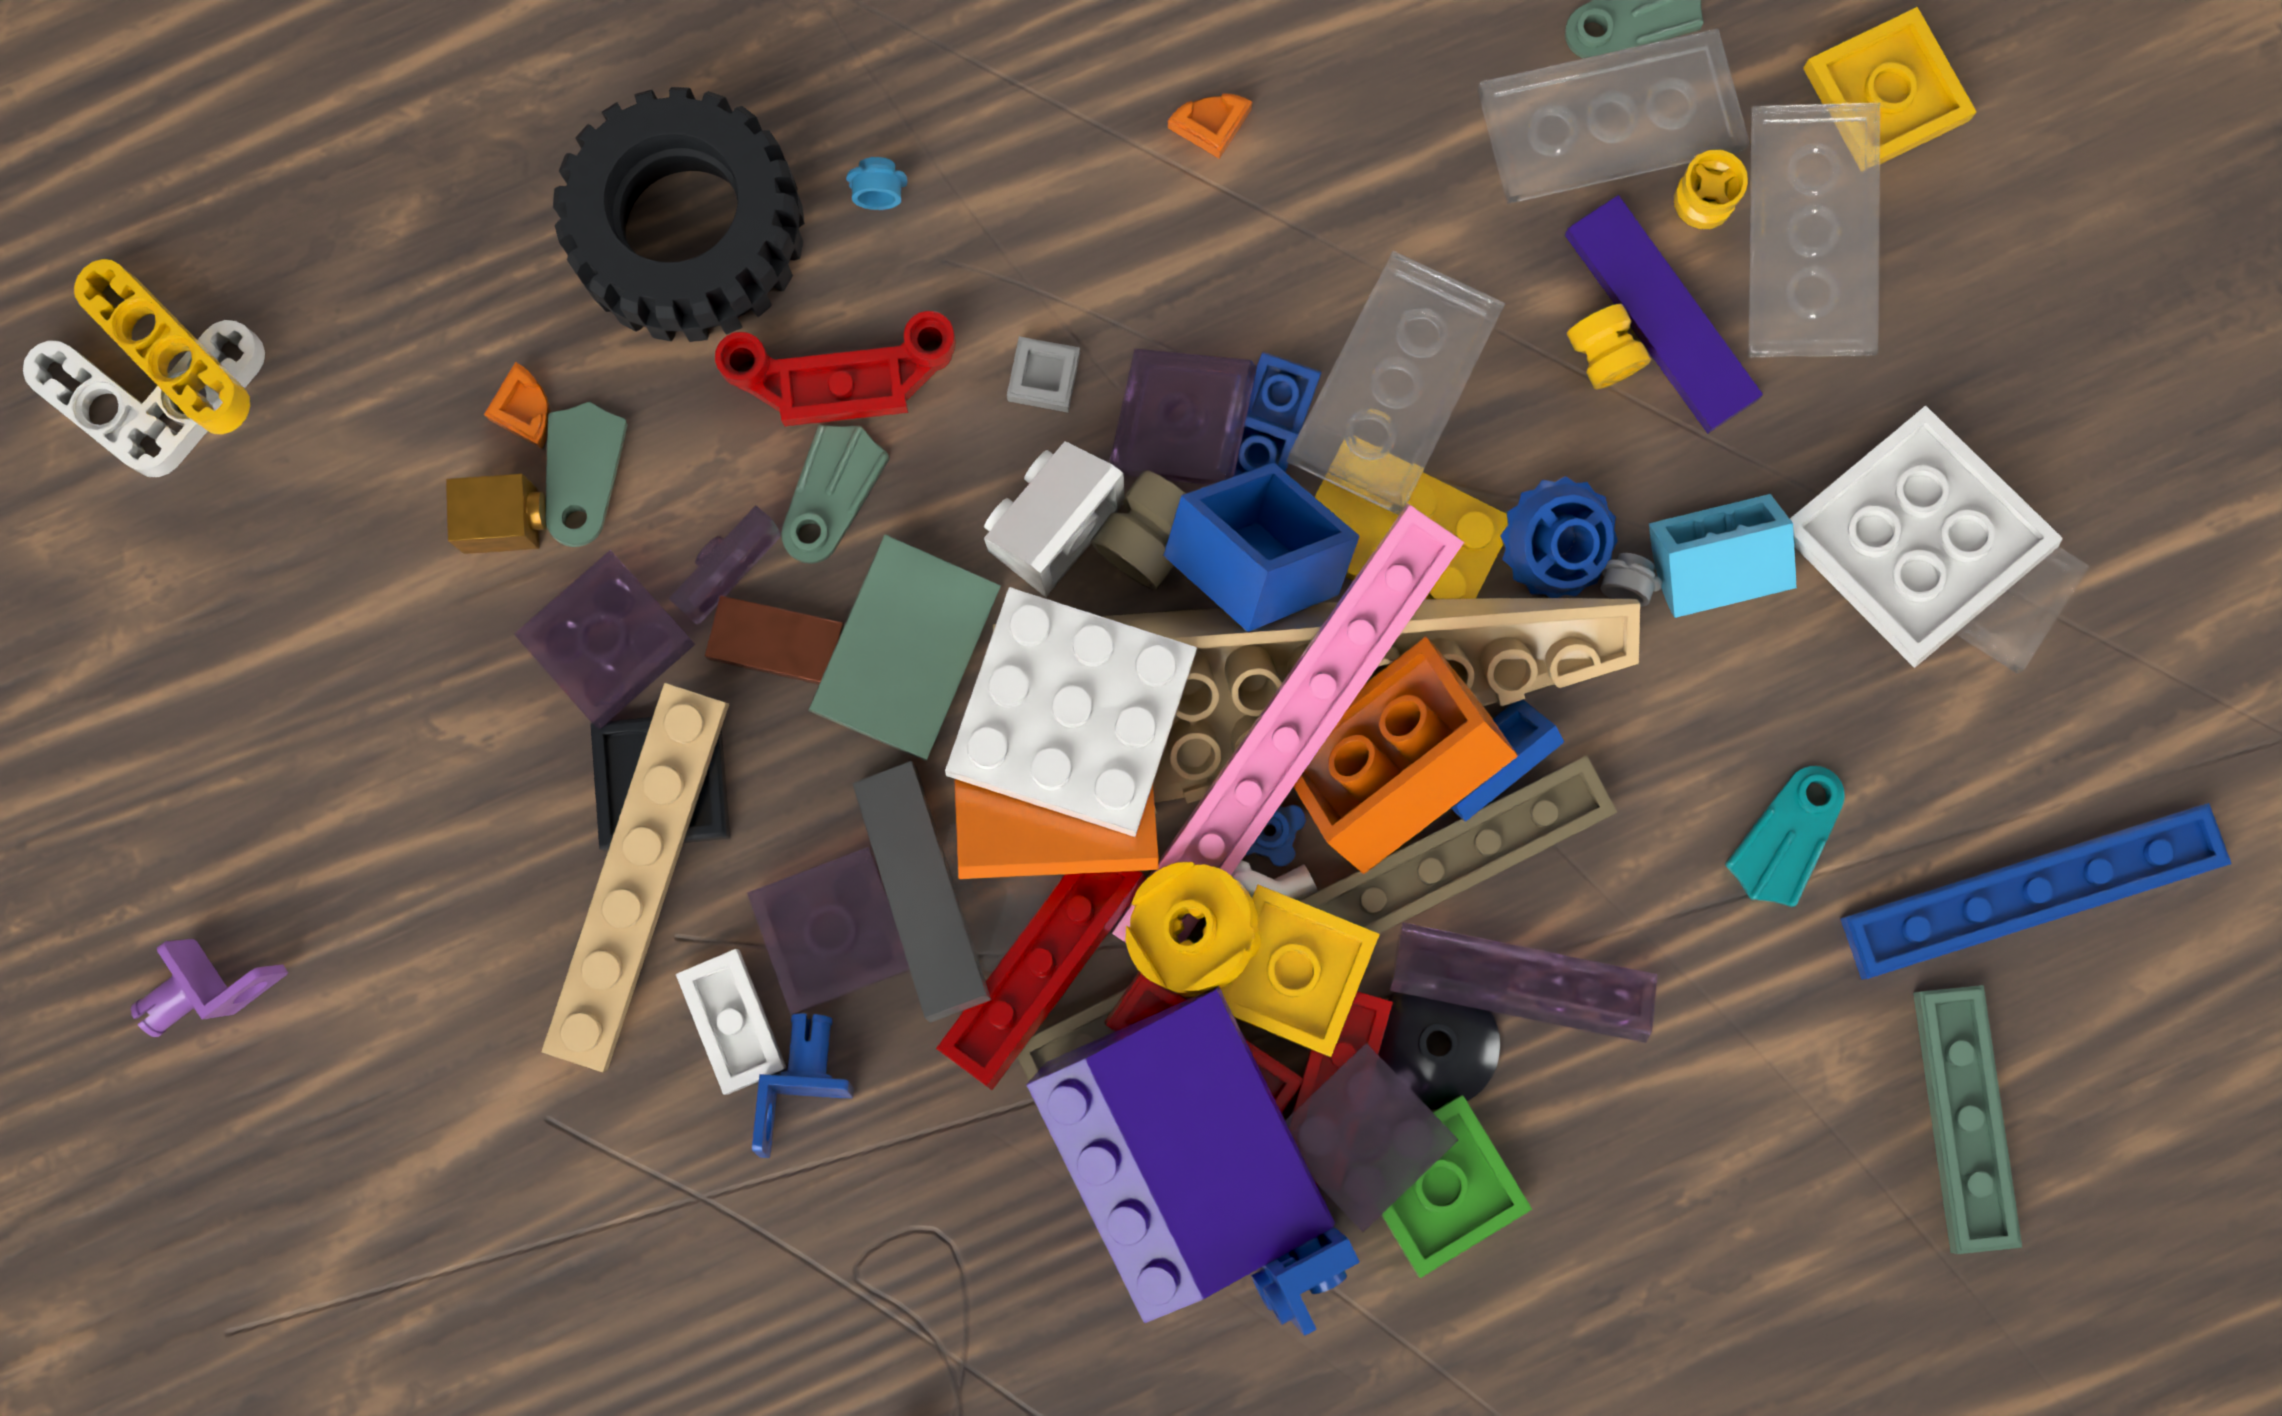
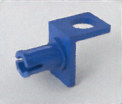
(804, 1077)

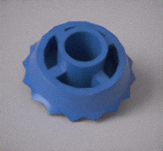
(1559, 538)

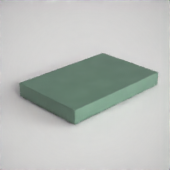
(904, 647)

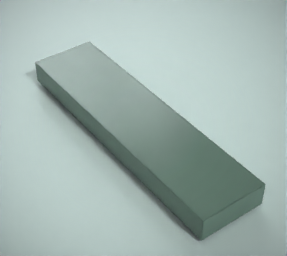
(1967, 1120)

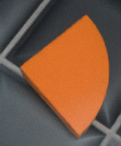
(1211, 121)
(521, 407)

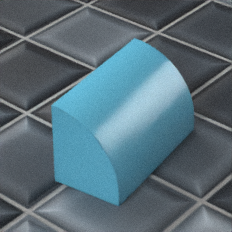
(1724, 555)

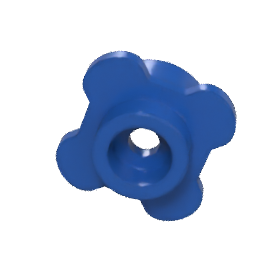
(1279, 846)

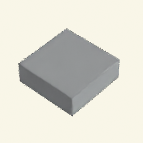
(1043, 374)

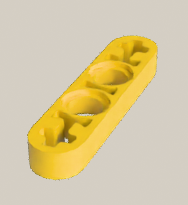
(161, 346)

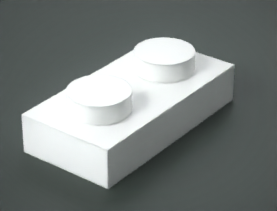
(731, 1021)

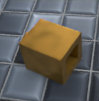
(494, 513)

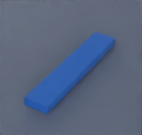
(2035, 891)

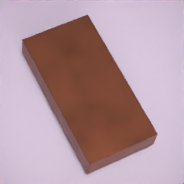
(772, 640)

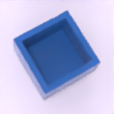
(1260, 546)

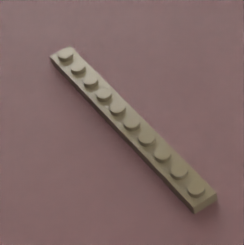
(1412, 877)

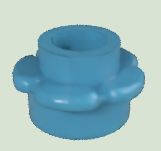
(876, 183)

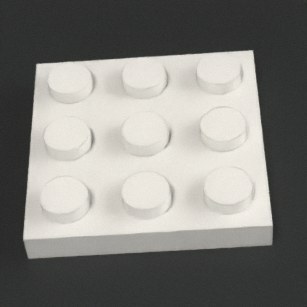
(1921, 536)
(1071, 711)

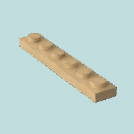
(635, 878)

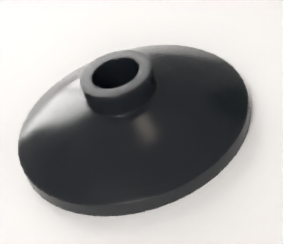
(1460, 1071)

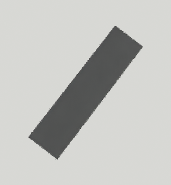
(921, 892)

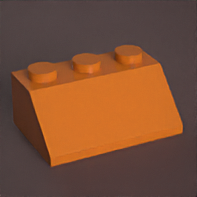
(1400, 757)
(1023, 839)

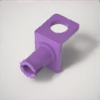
(198, 986)

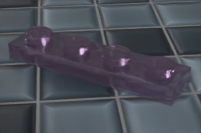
(1524, 982)

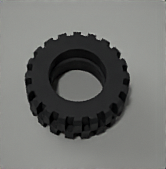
(654, 142)

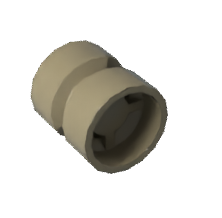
(1139, 538)

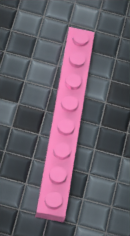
(1312, 699)

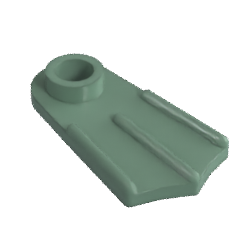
(1630, 24)
(581, 469)
(832, 489)

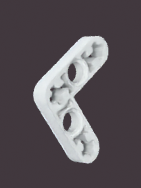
(135, 418)

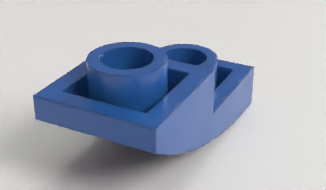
(1275, 412)

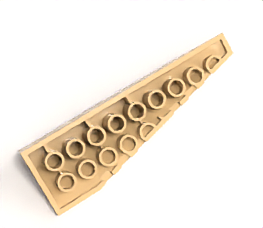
(1491, 643)

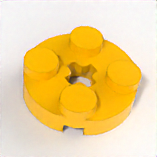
(1156, 921)

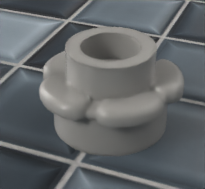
(1630, 578)

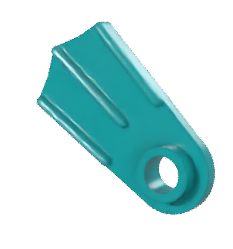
(1788, 839)

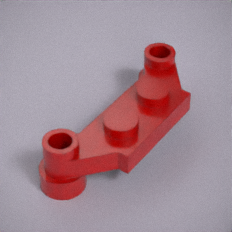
(843, 382)

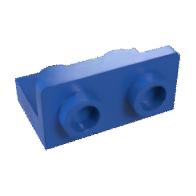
(1312, 1267)

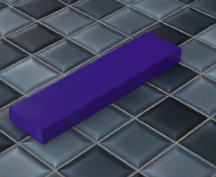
(1663, 314)

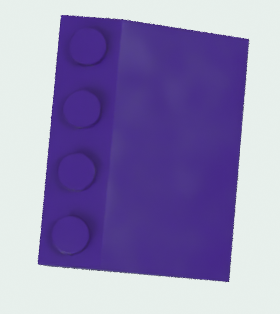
(1180, 1153)

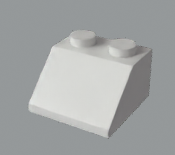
(1054, 515)

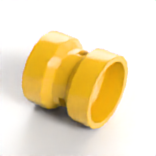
(1720, 178)
(1608, 346)

